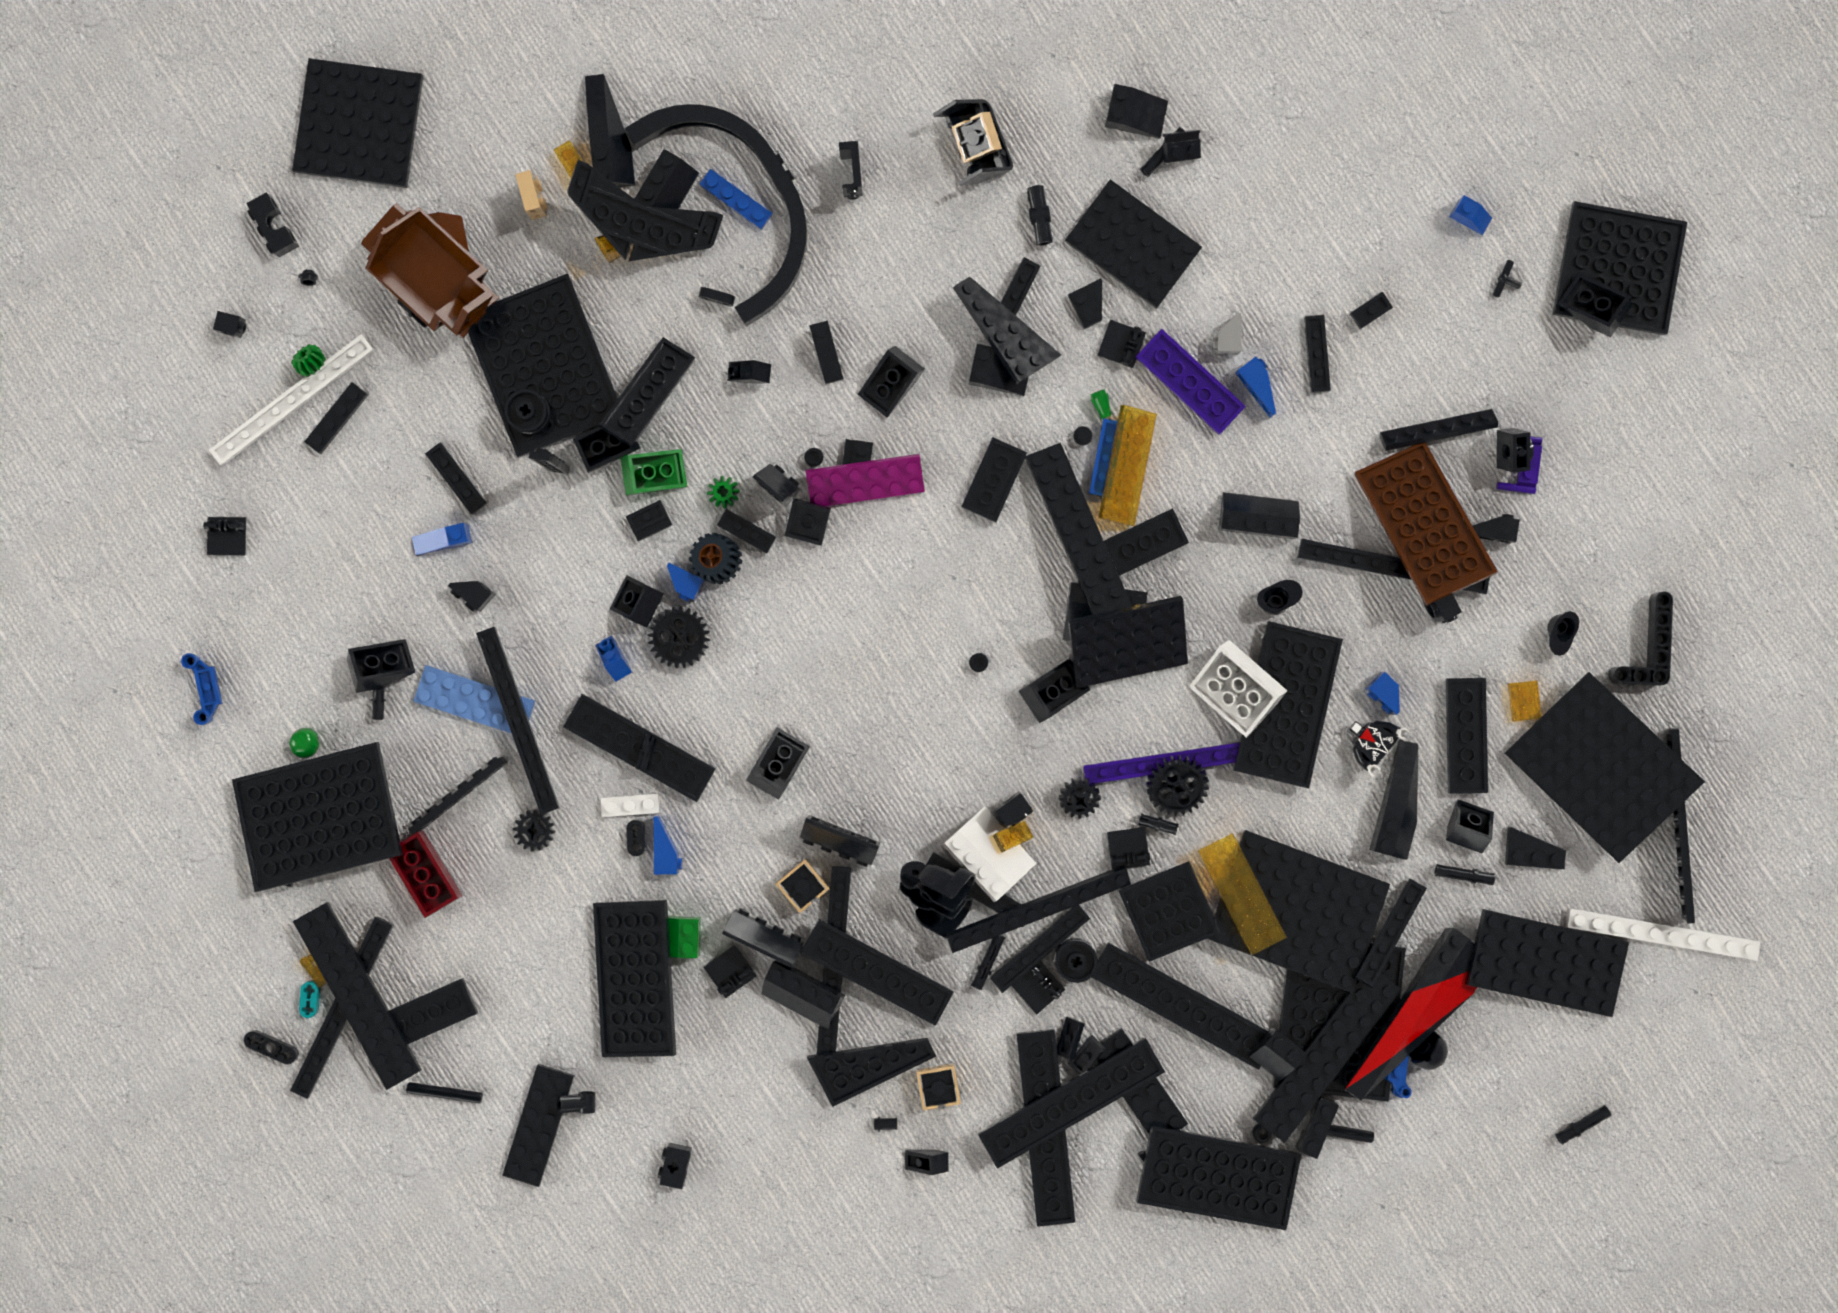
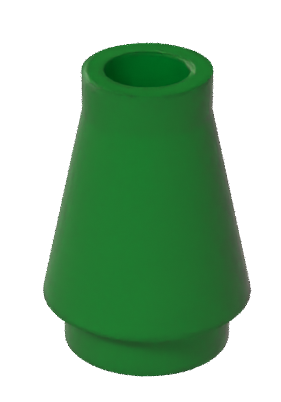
(1101, 402)

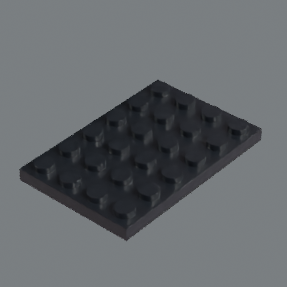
(1133, 244)
(1128, 641)

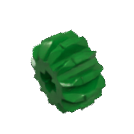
(308, 360)
(729, 487)

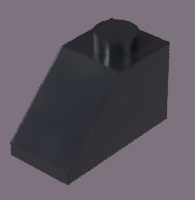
(927, 1161)

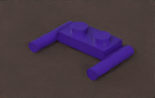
(1526, 480)

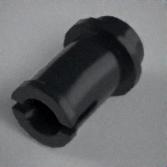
(885, 1123)

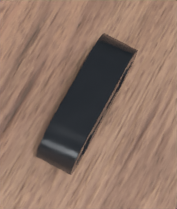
(716, 296)
(631, 837)

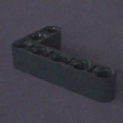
(1653, 647)

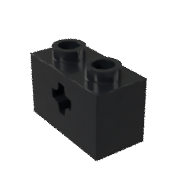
(681, 1156)

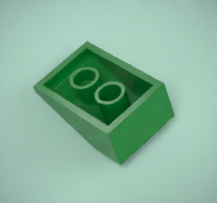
(653, 472)
(684, 936)

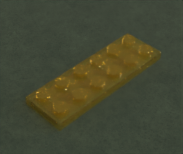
(1127, 465)
(1242, 894)

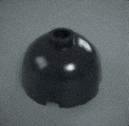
(1430, 1052)

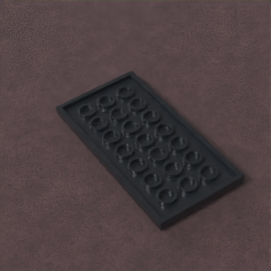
(1289, 736)
(1547, 963)
(634, 978)
(1218, 1177)

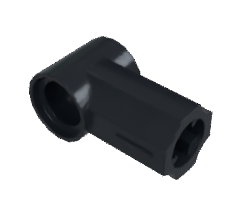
(582, 1103)

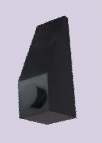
(826, 352)
(1499, 529)

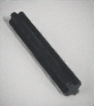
(444, 1092)

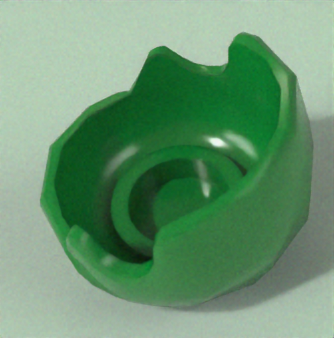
(304, 743)

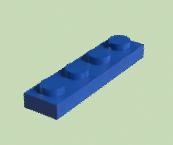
(736, 199)
(1102, 457)

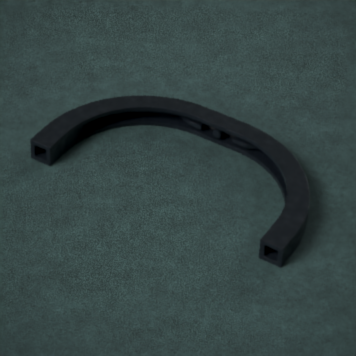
(696, 115)

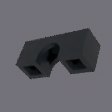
(263, 210)
(1314, 1136)

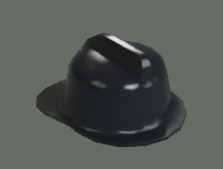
(1279, 596)
(1562, 631)

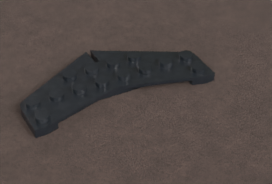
(627, 221)

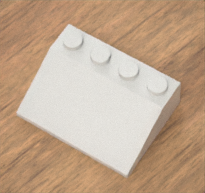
(1237, 688)
(979, 853)

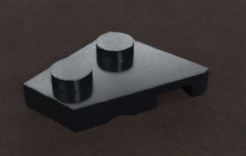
(1088, 303)

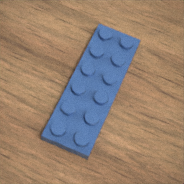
(464, 698)

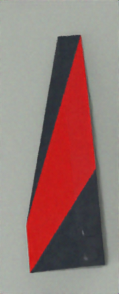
(1428, 1001)

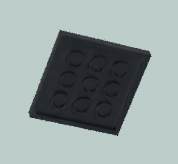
(1169, 911)

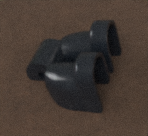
(938, 895)

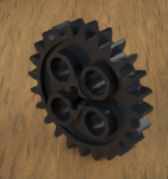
(692, 625)
(1171, 800)

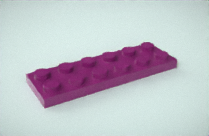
(865, 480)

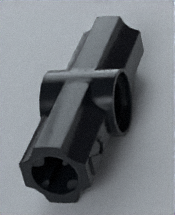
(1039, 215)

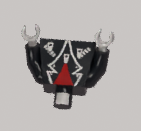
(1374, 742)

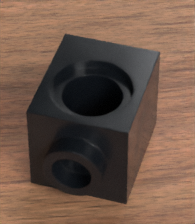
(229, 324)

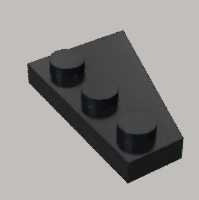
(1532, 852)

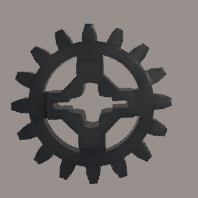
(1078, 805)
(534, 838)

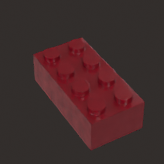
(425, 875)

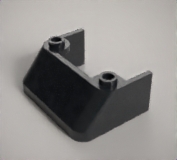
(990, 165)

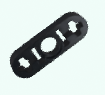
(260, 1036)

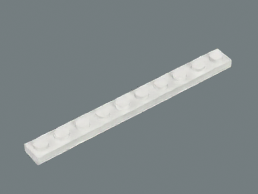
(291, 400)
(1663, 934)

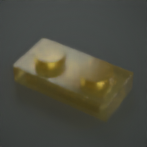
(567, 156)
(1013, 836)

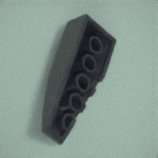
(608, 140)
(1399, 805)

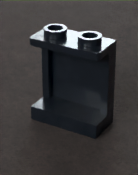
(850, 150)

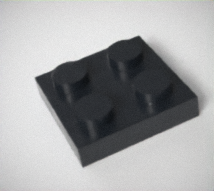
(807, 522)

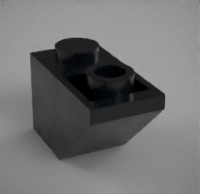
(749, 372)
(473, 592)

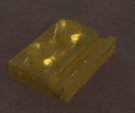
(1524, 700)

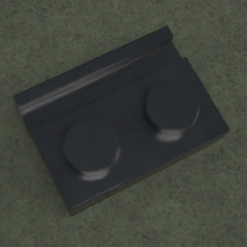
(1181, 146)
(857, 451)
(649, 520)

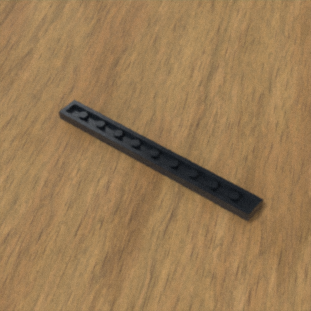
(1365, 561)
(518, 720)
(1038, 909)
(838, 918)
(335, 1019)

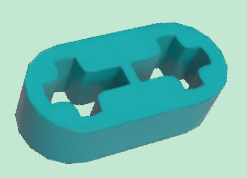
(304, 999)

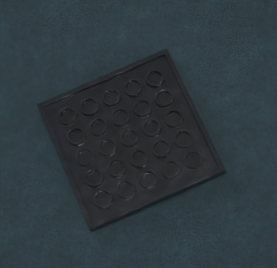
(357, 123)
(1628, 253)

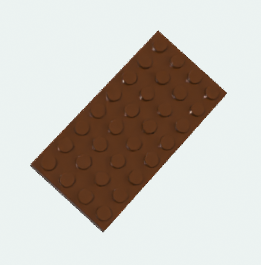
(1425, 523)

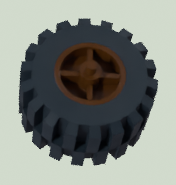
(715, 558)

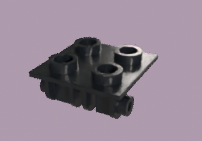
(1121, 343)
(226, 535)
(1128, 848)
(730, 971)
(1038, 987)

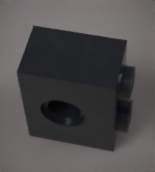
(1514, 450)
(1444, 609)
(1013, 810)

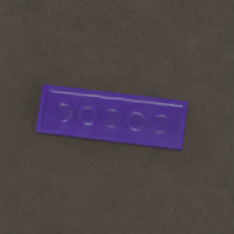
(1190, 382)

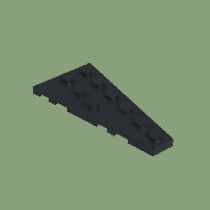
(1013, 341)
(860, 1069)

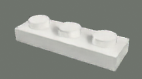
(630, 805)

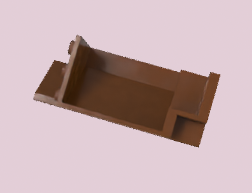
(428, 270)

